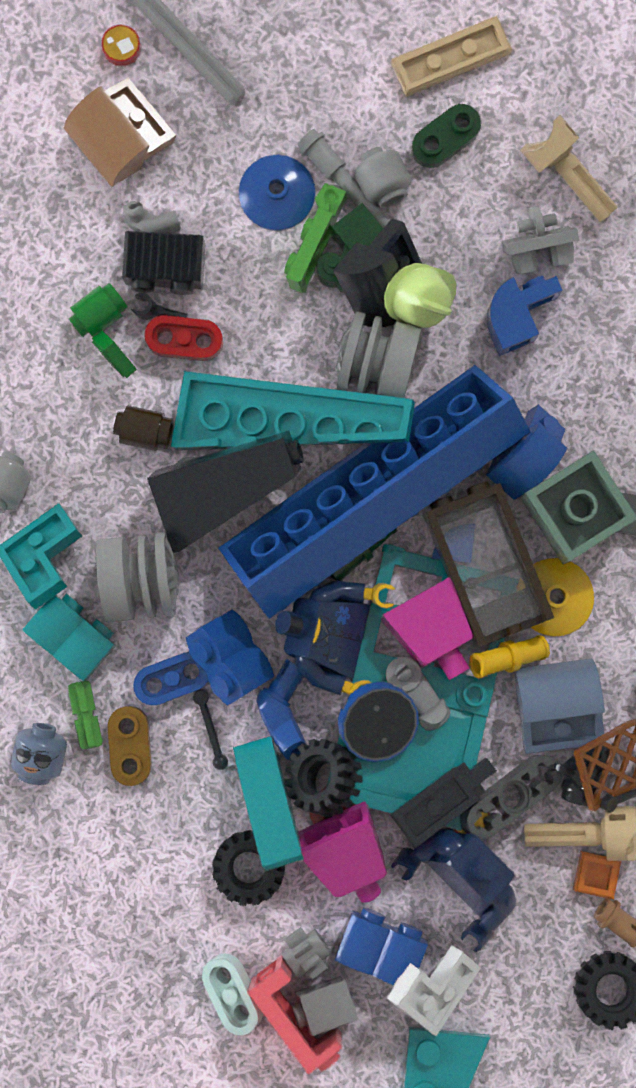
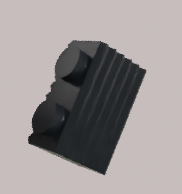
(163, 261)

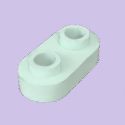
(230, 993)

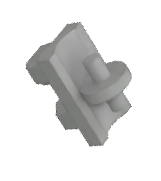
(557, 240)

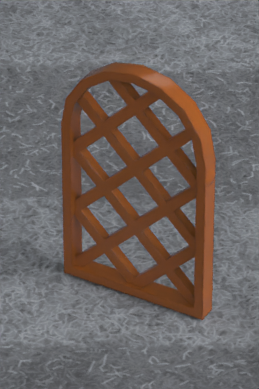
(585, 774)

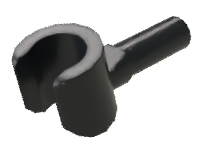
(154, 309)

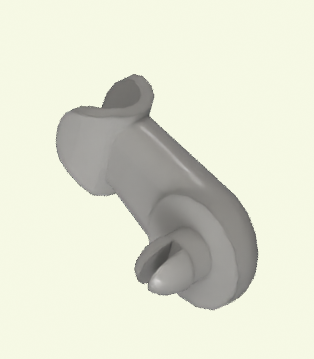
(408, 676)

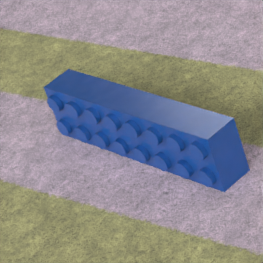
(374, 491)

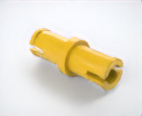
(509, 656)

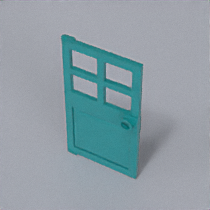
(434, 752)

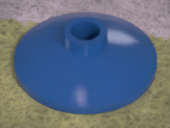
(282, 209)

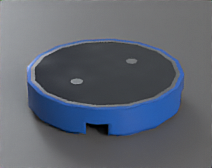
(378, 721)

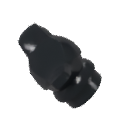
(571, 785)

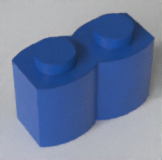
(229, 657)
(378, 947)

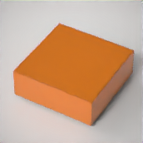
(596, 875)

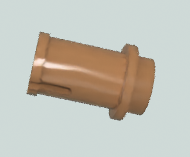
(617, 920)

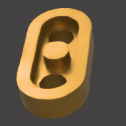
(132, 745)

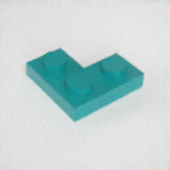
(30, 551)

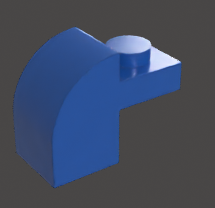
(509, 314)
(531, 457)

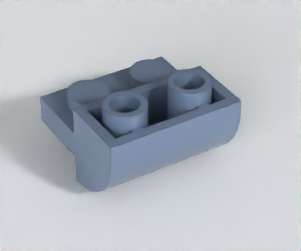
(559, 705)

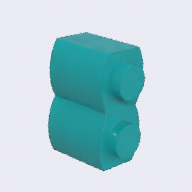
(70, 636)

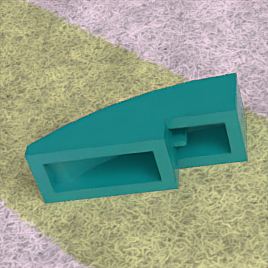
(268, 803)

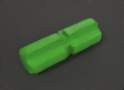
(87, 725)

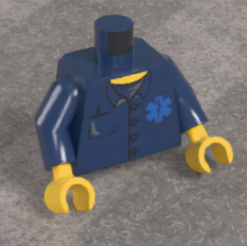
(328, 632)

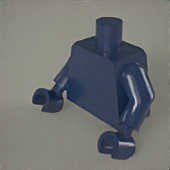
(471, 873)

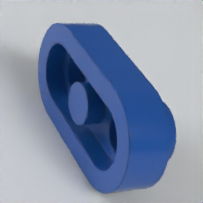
(172, 677)

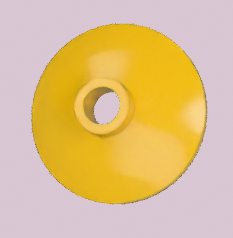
(577, 594)

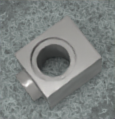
(324, 1006)

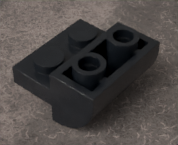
(370, 268)

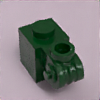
(354, 228)

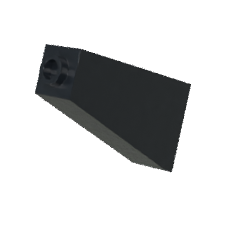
(218, 486)

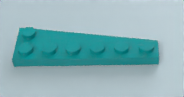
(236, 411)

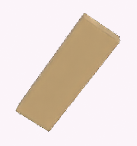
(451, 56)

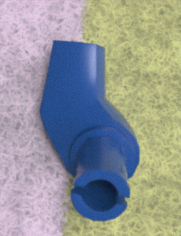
(276, 712)

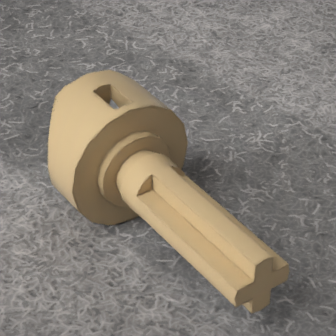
(557, 153)
(614, 834)

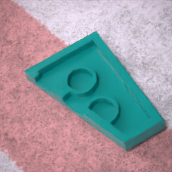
(442, 1059)

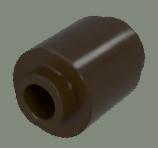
(143, 428)

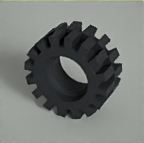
(305, 773)
(227, 881)
(587, 983)

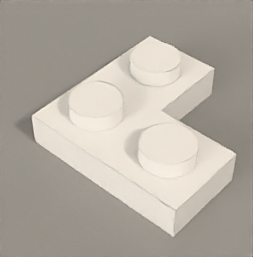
(434, 998)

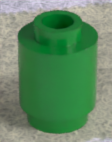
(97, 310)

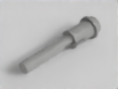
(333, 167)

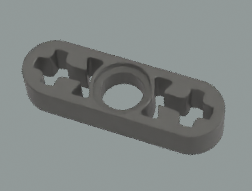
(494, 821)

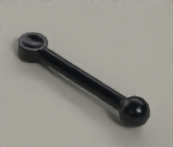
(201, 698)
(610, 802)

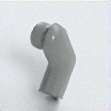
(144, 221)

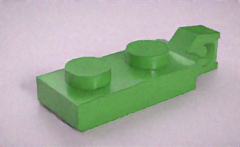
(315, 238)

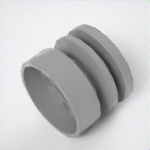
(377, 357)
(136, 577)

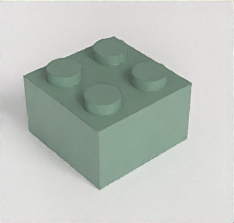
(578, 507)

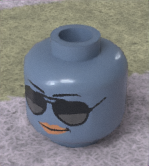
(38, 754)

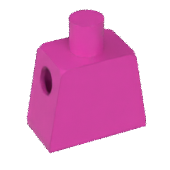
(432, 628)
(345, 853)

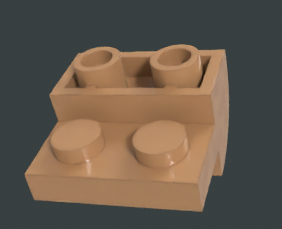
(118, 130)

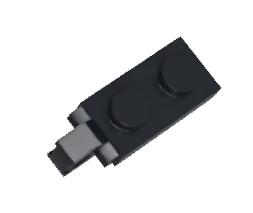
(442, 801)

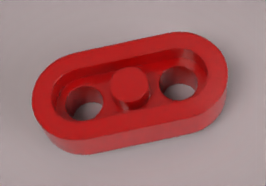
(184, 339)

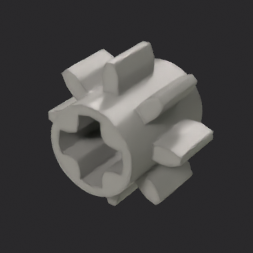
(306, 953)

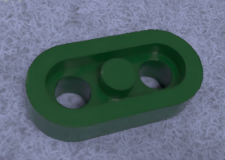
(447, 135)

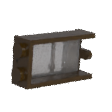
(487, 563)

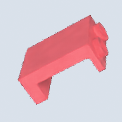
(308, 1050)

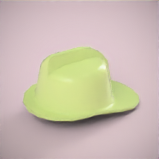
(420, 295)

